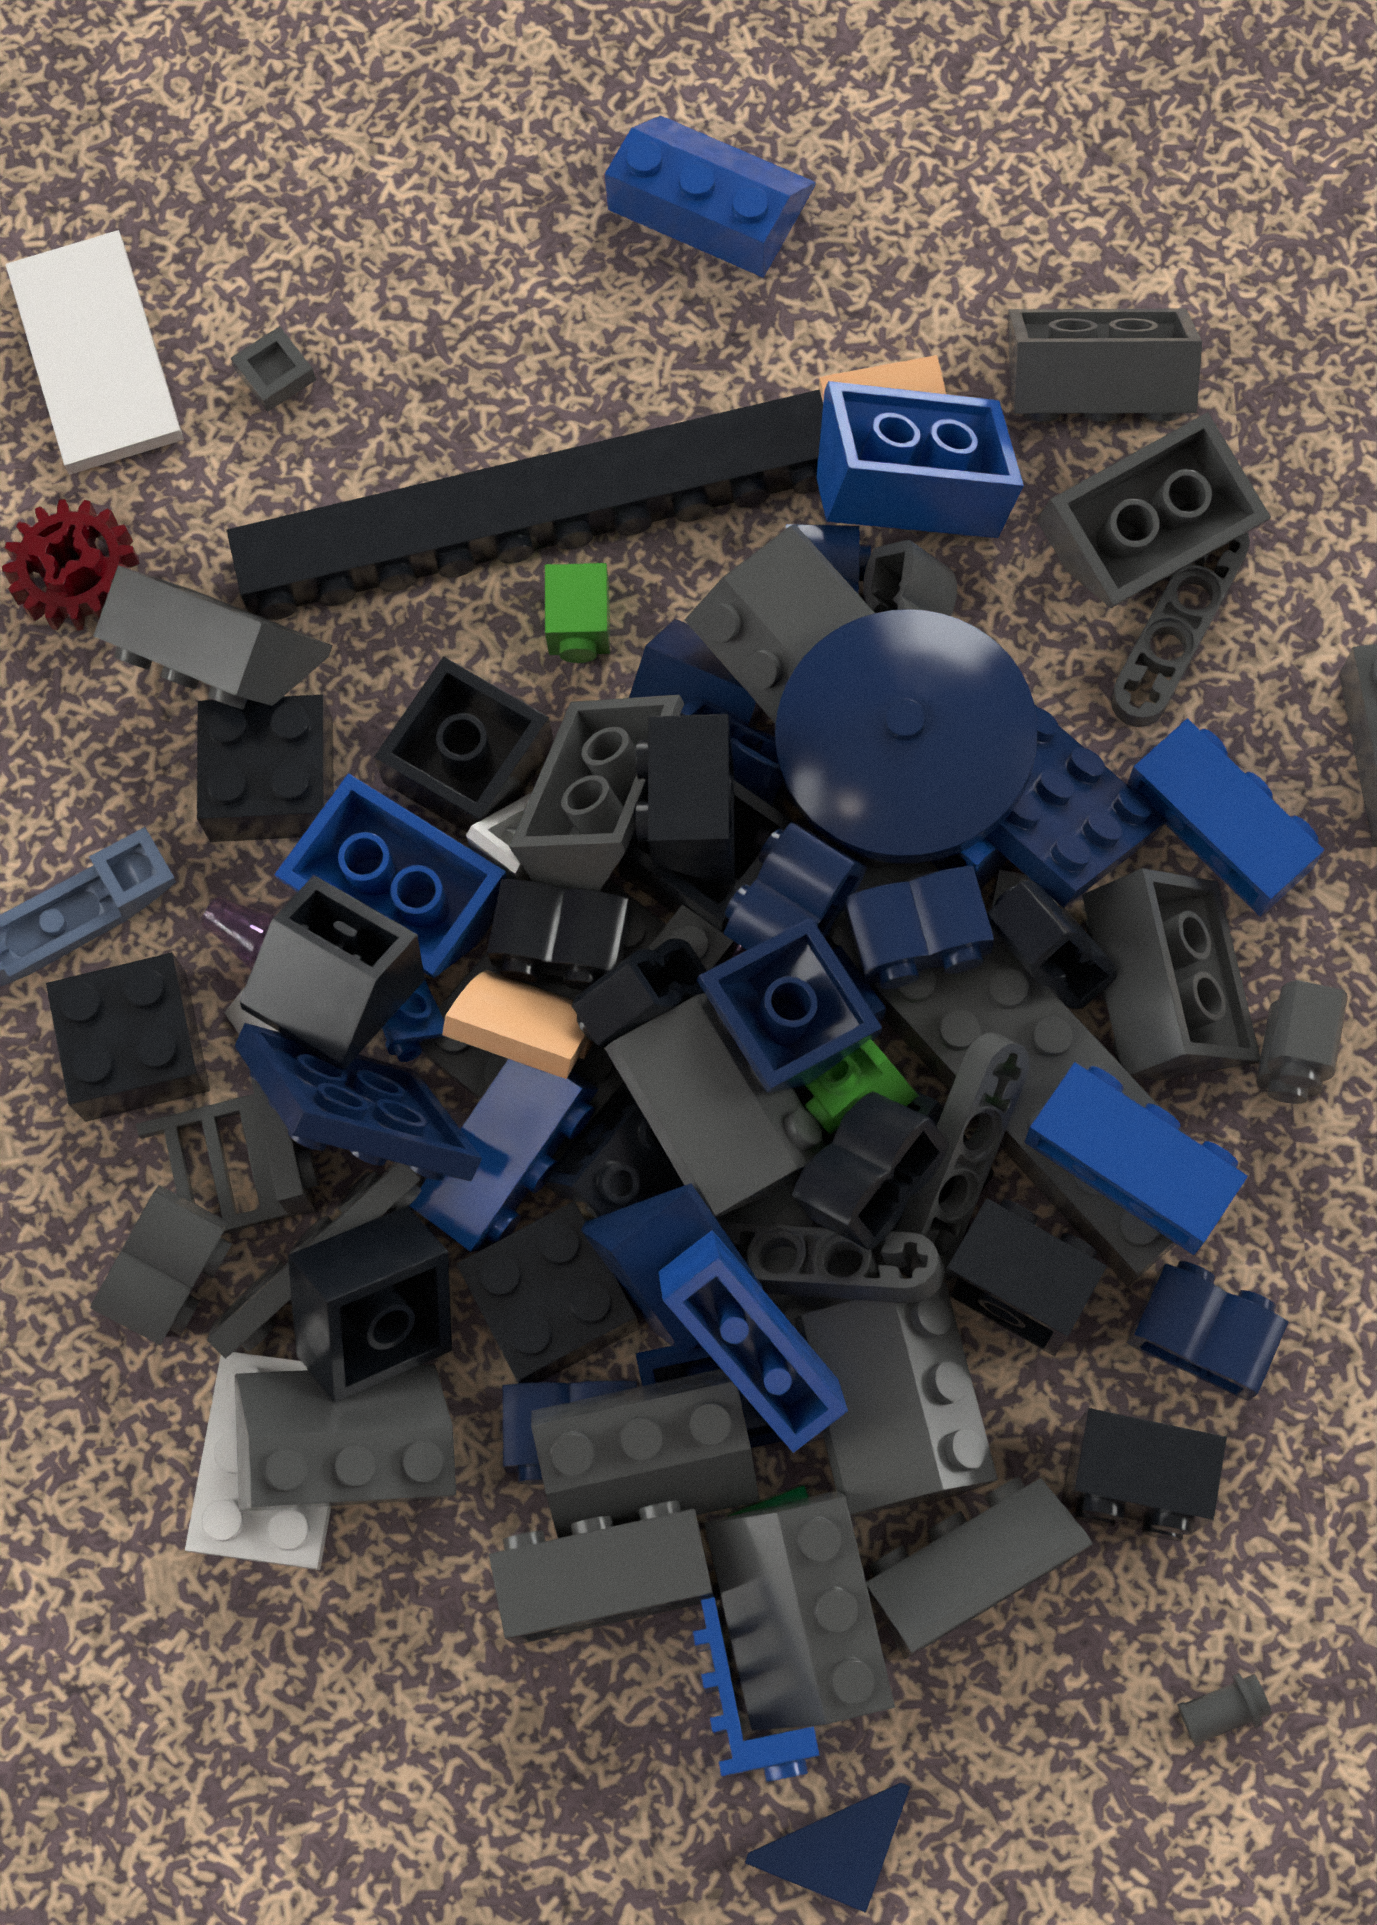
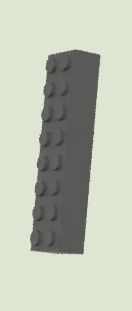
(949, 1011)

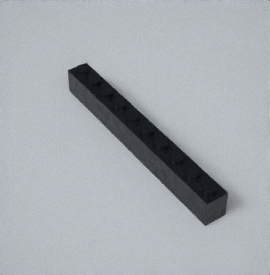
(528, 506)

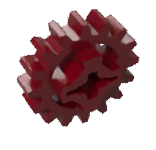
(57, 543)

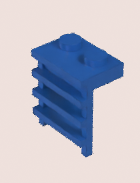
(778, 1754)

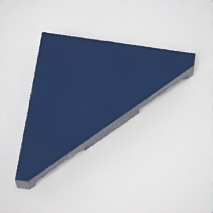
(839, 1852)

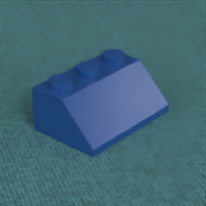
(705, 193)
(916, 461)
(399, 870)

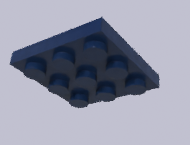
(1073, 817)
(368, 1108)

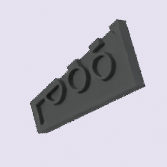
(249, 1316)

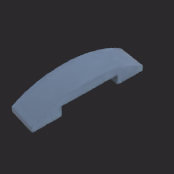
(82, 907)

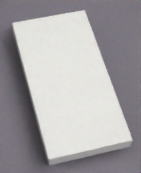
(94, 352)

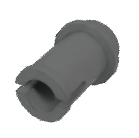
(1225, 1709)

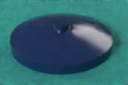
(906, 736)

